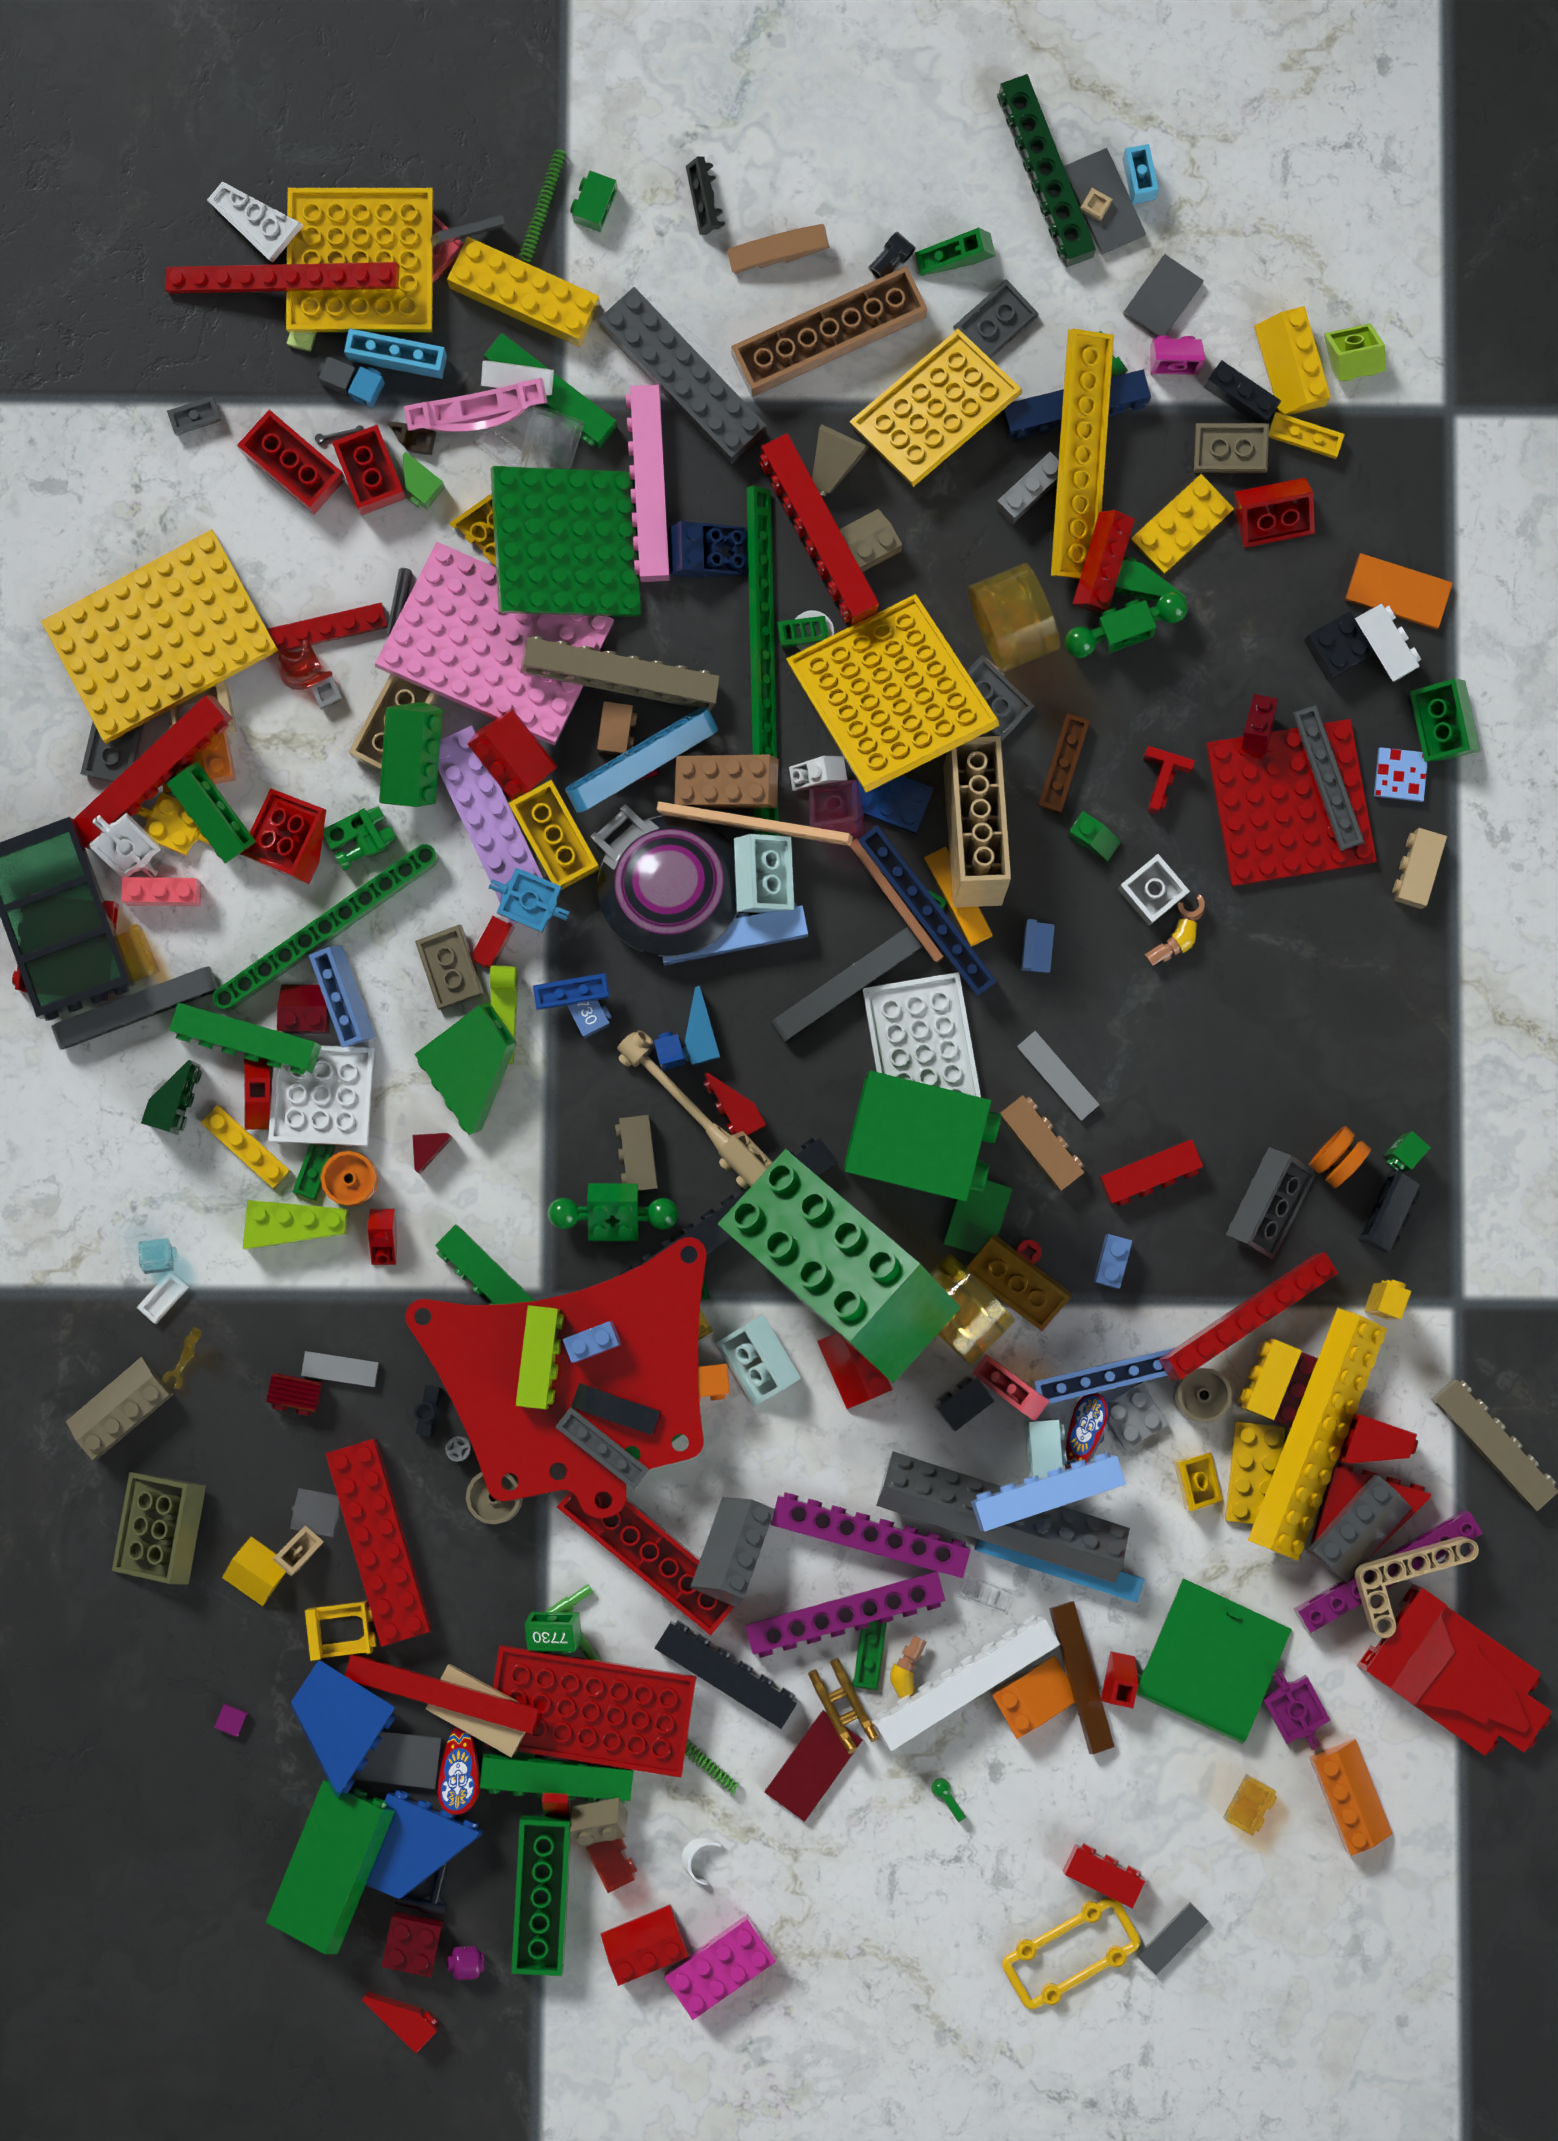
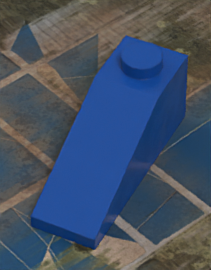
(669, 1051)

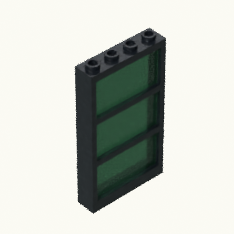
(59, 921)

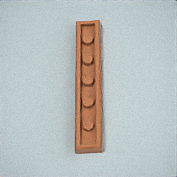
(896, 901)

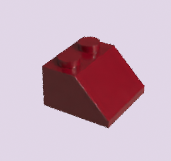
(302, 1010)

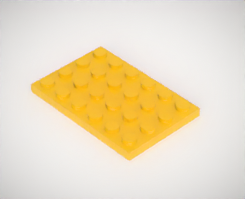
(935, 407)

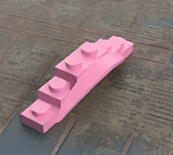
(476, 410)

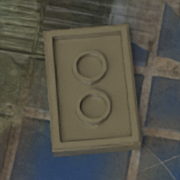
(1231, 448)
(449, 967)

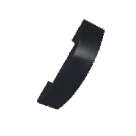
(616, 1409)

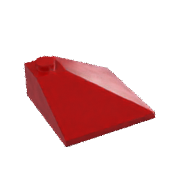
(288, 836)

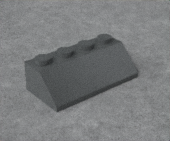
(1271, 1203)
(1360, 1527)
(732, 1549)

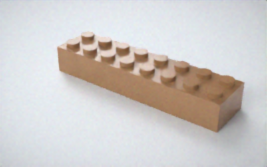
(829, 331)

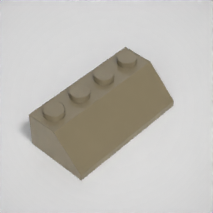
(118, 1409)

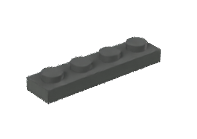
(602, 1448)

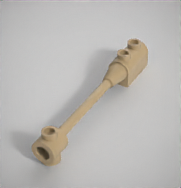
(736, 1150)

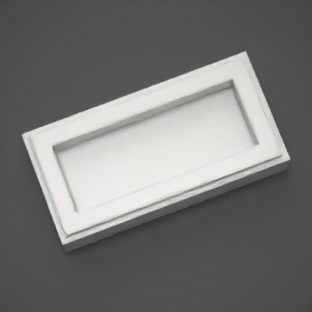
(163, 1297)

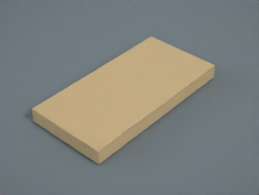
(498, 1736)

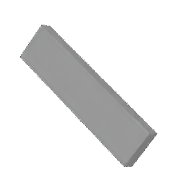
(1057, 1076)

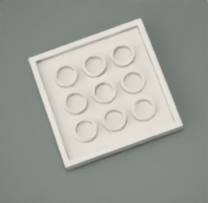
(325, 1105)

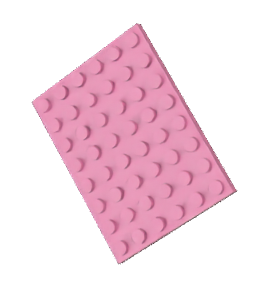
(472, 654)

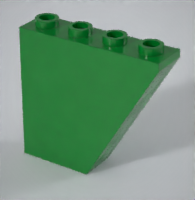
(469, 1064)

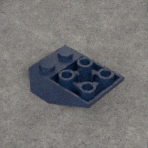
(707, 550)

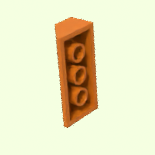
(1351, 1797)

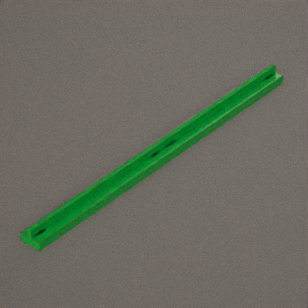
(762, 631)

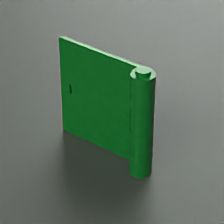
(1211, 1663)

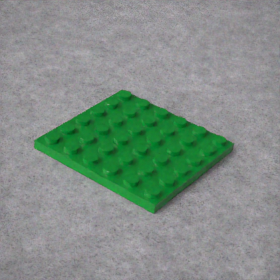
(564, 542)

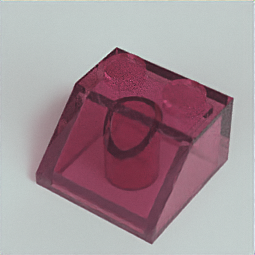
(837, 808)

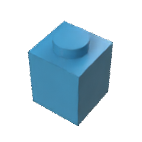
(366, 387)

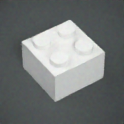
(1153, 889)

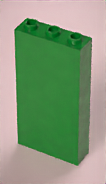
(330, 1867)

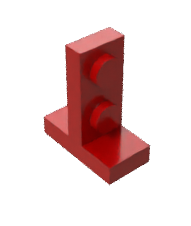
(1165, 777)

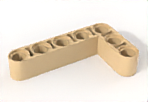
(1405, 1572)

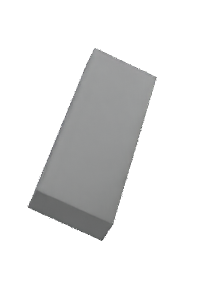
(340, 1369)

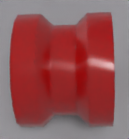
(1035, 1249)

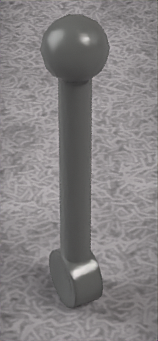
(319, 438)

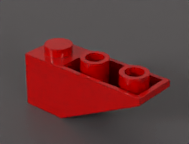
(739, 1110)

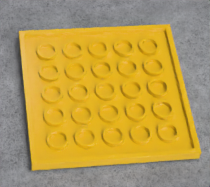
(363, 228)

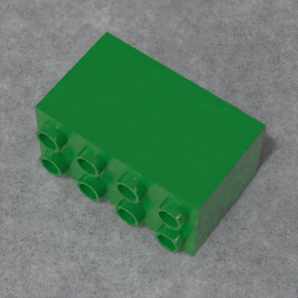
(921, 1136)
(840, 1265)

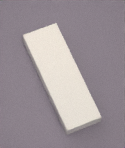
(504, 374)

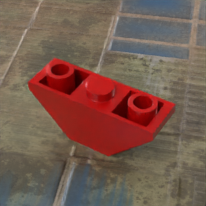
(256, 1095)

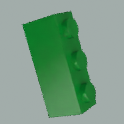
(1445, 720)

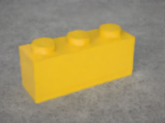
(1388, 1300)

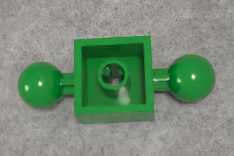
(1126, 626)
(613, 1212)

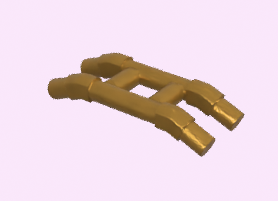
(845, 1690)

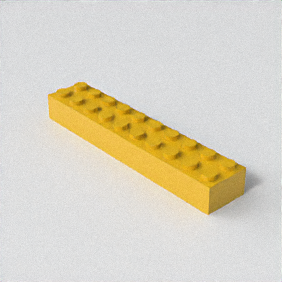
(1317, 1434)

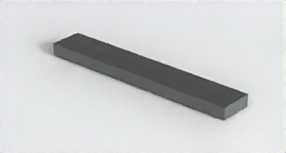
(1327, 778)

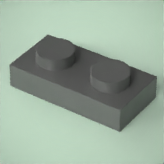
(194, 415)

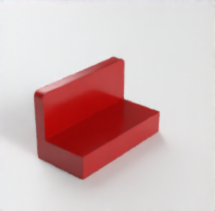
(492, 942)

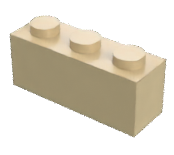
(1419, 868)

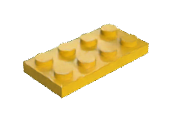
(1182, 524)
(1252, 1465)

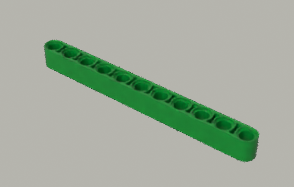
(313, 929)

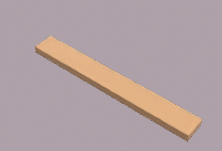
(755, 823)

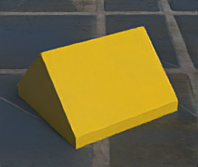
(1197, 1481)
(254, 1571)

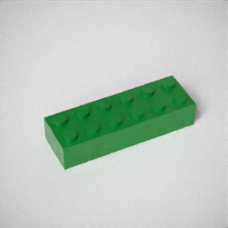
(541, 1895)

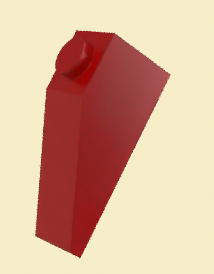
(405, 2020)

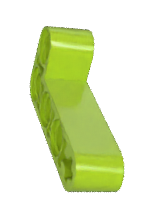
(504, 996)

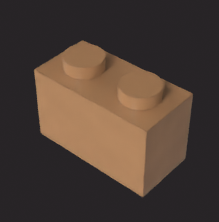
(616, 729)

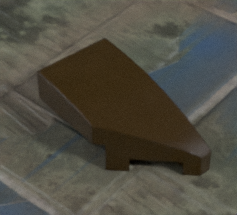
(414, 441)

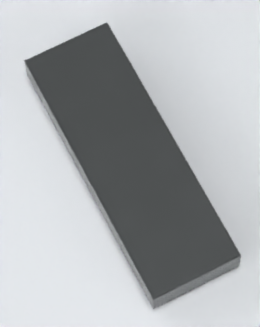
(469, 230)
(1172, 1938)

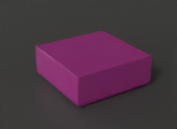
(231, 1720)

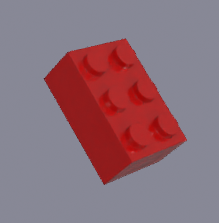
(369, 470)

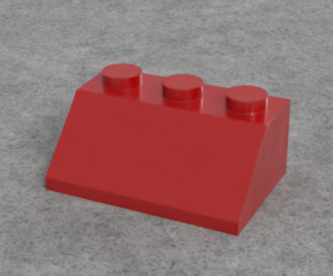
(1275, 512)
(511, 754)
(852, 1373)
(644, 1945)

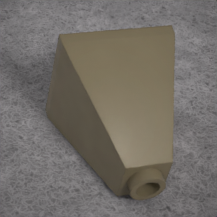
(834, 458)

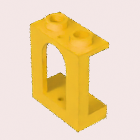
(363, 1645)

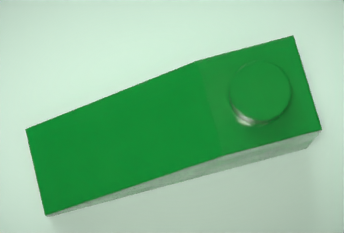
(956, 252)
(1141, 582)

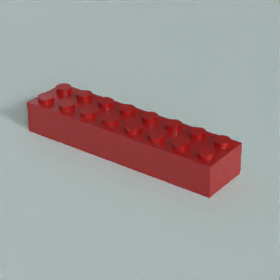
(818, 529)
(378, 1542)
(651, 1555)

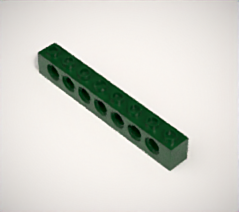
(1021, 91)

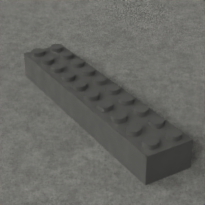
(1054, 1535)

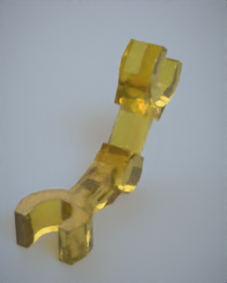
(187, 1353)

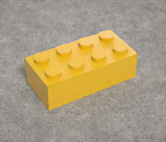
(554, 835)

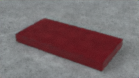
(811, 1768)

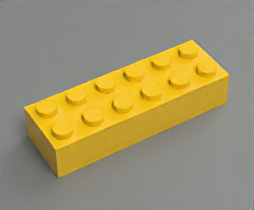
(523, 292)

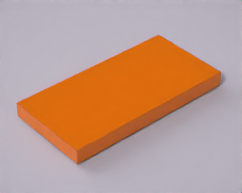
(1406, 591)

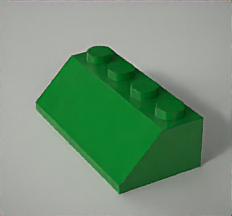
(410, 754)

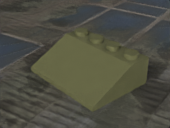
(158, 1528)

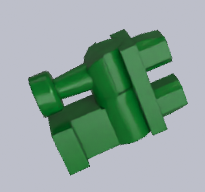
(360, 829)

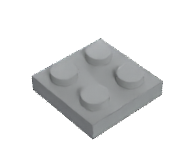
(1135, 1416)

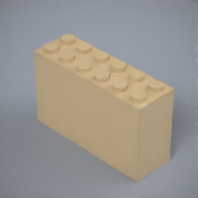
(977, 823)

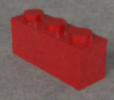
(1104, 1874)

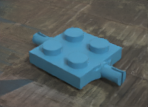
(529, 900)

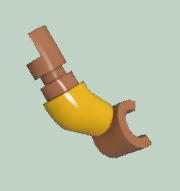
(1183, 936)
(902, 1672)

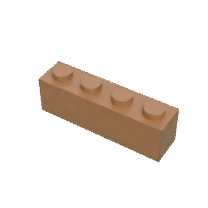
(1041, 1143)

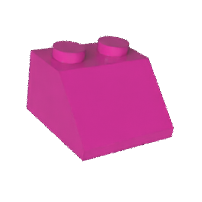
(1176, 356)

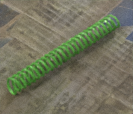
(542, 205)
(706, 1761)

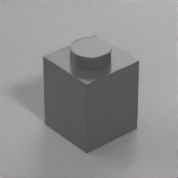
(336, 375)

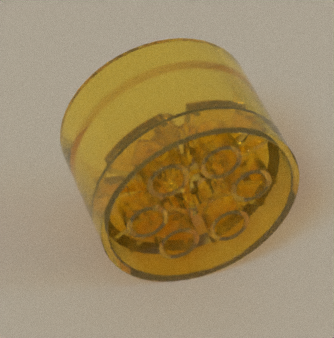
(1013, 617)
(981, 1315)

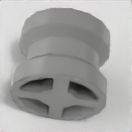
(454, 1450)

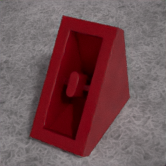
(427, 1147)

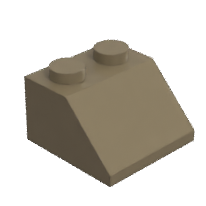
(871, 539)

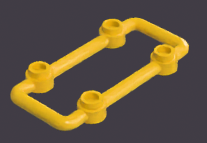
(1050, 1992)

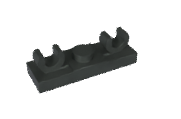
(703, 195)

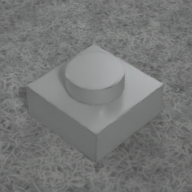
(326, 692)

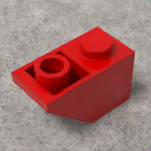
(382, 1236)
(1120, 1680)

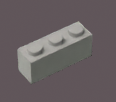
(1029, 489)

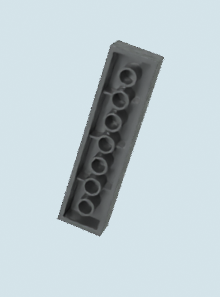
(682, 375)

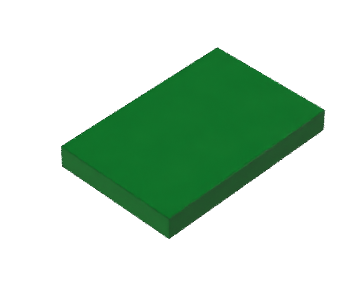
(978, 1218)

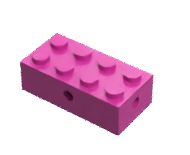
(720, 1967)

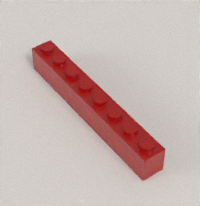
(155, 766)
(1248, 1316)

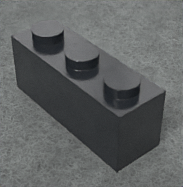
(1242, 393)

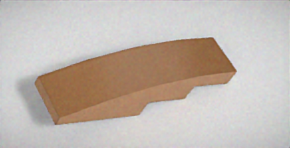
(778, 247)

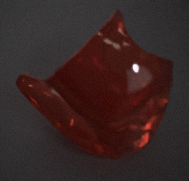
(301, 668)

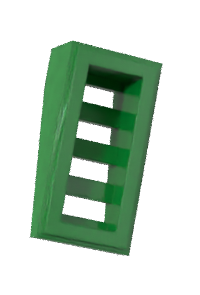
(783, 625)

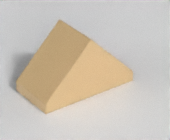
(298, 1551)

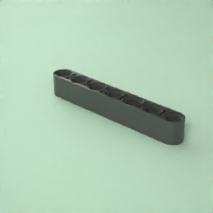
(846, 984)
(134, 1008)

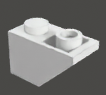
(818, 772)

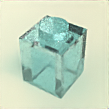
(157, 1256)

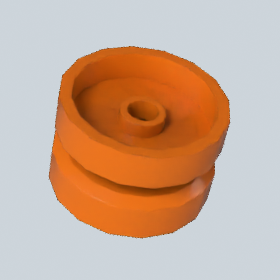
(1343, 1160)
(364, 1178)

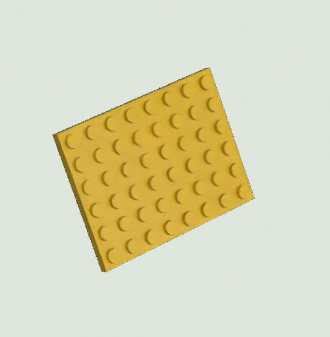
(159, 636)
(892, 693)

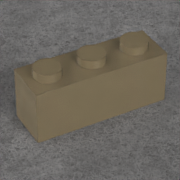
(637, 1152)

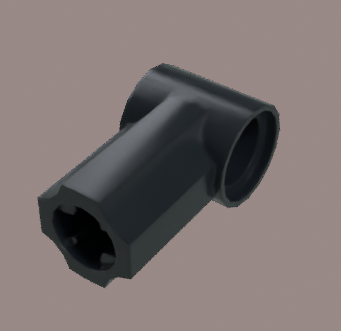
(895, 251)

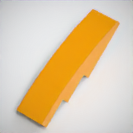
(968, 918)

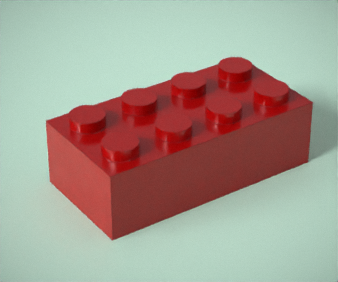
(291, 462)

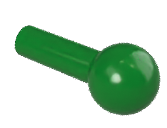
(941, 1789)

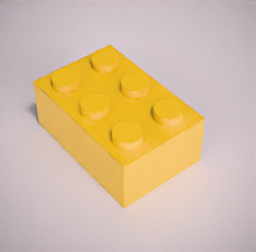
(1269, 1378)

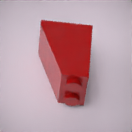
(1376, 1441)

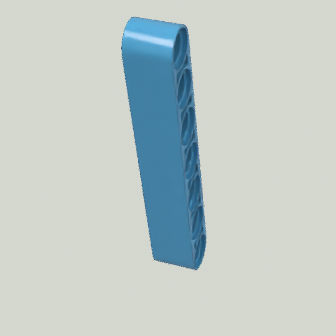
(641, 759)
(1126, 1585)

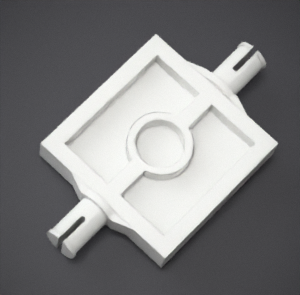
(125, 846)

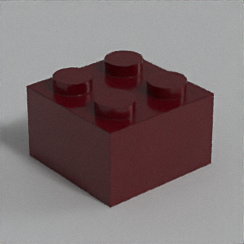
(412, 1944)

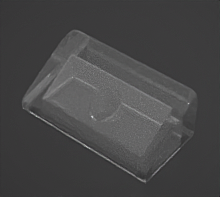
(498, 447)

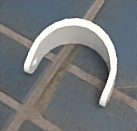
(689, 1851)

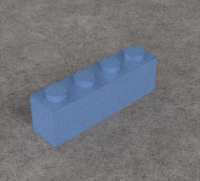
(342, 996)

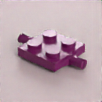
(1296, 1709)

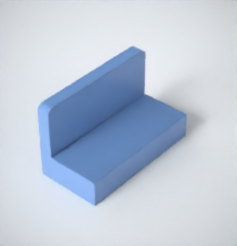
(1037, 946)

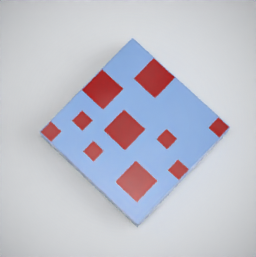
(1400, 775)

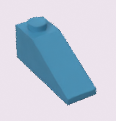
(699, 1036)

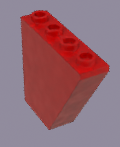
(1346, 1484)

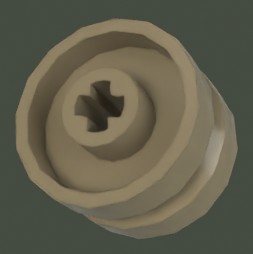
(1203, 1410)
(482, 1505)

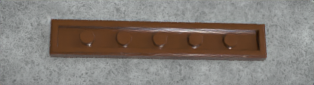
(1081, 1677)

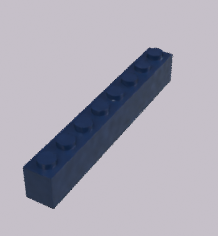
(927, 910)

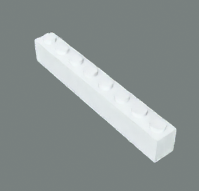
(965, 1683)

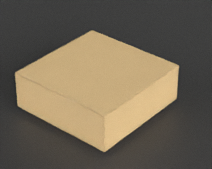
(1096, 204)

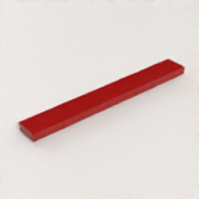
(442, 1693)

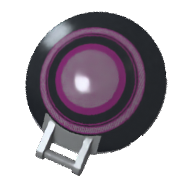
(666, 883)

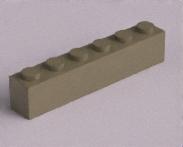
(1495, 1445)

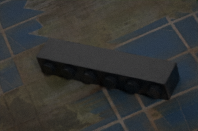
(726, 1674)

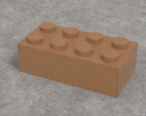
(726, 781)

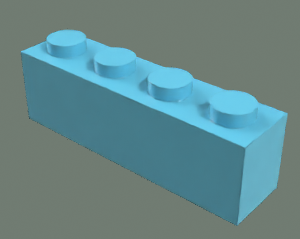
(395, 353)

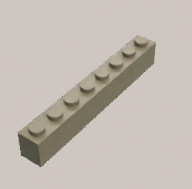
(619, 673)

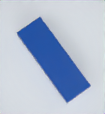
(571, 991)

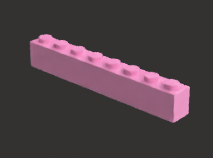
(649, 483)

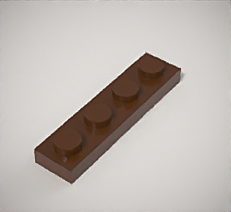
(1063, 763)

